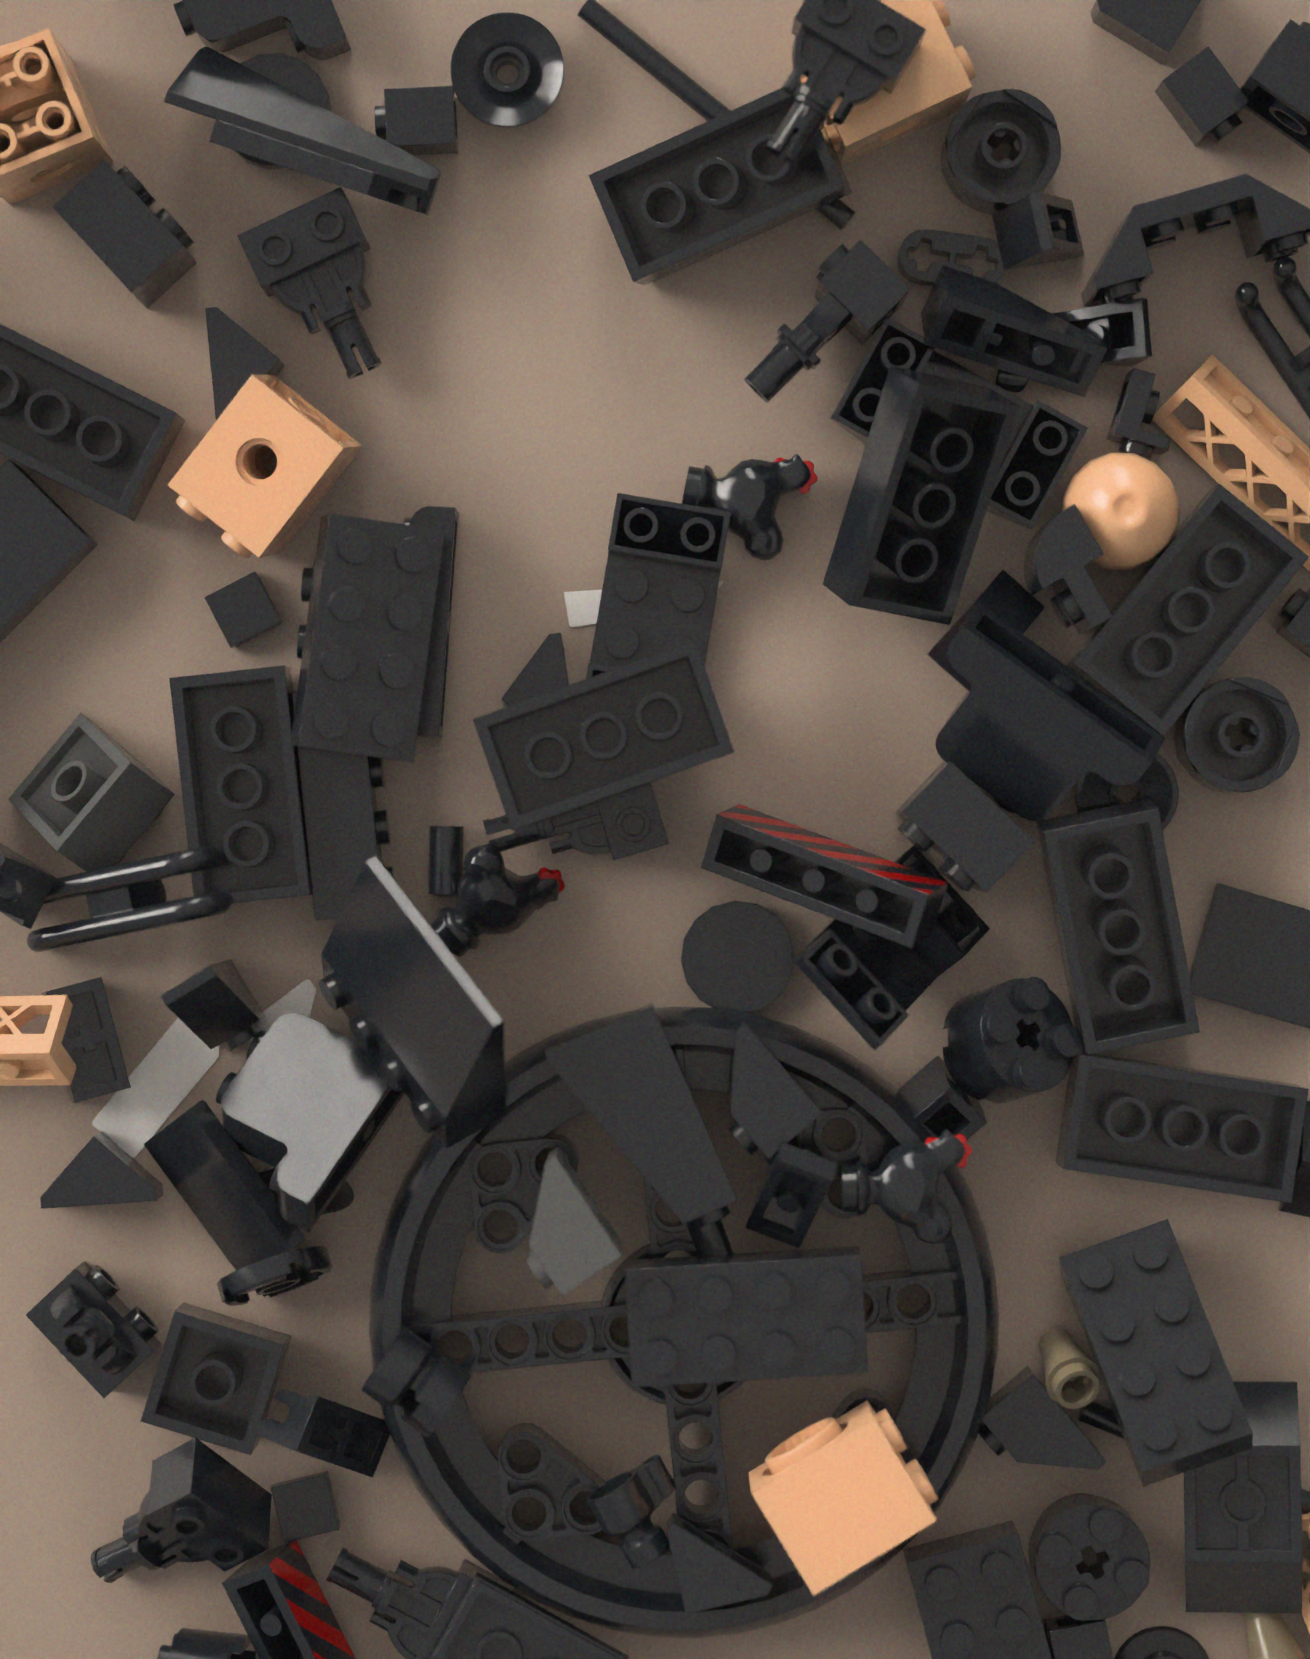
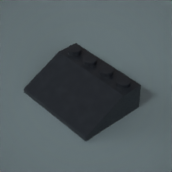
(415, 1009)

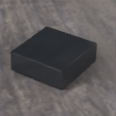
(243, 610)
(305, 1506)

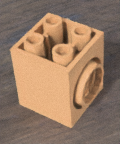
(928, 91)
(44, 119)
(228, 474)
(842, 1494)

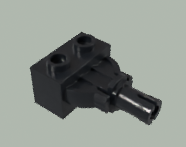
(847, 54)
(313, 262)
(852, 293)
(614, 825)
(95, 1327)
(192, 1514)
(409, 1602)

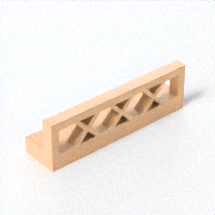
(1257, 433)
(34, 1057)

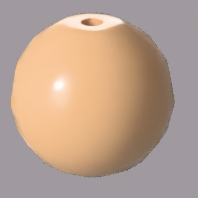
(1126, 507)

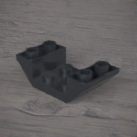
(1265, 219)
(1038, 444)
(657, 580)
(879, 979)
(1248, 1513)

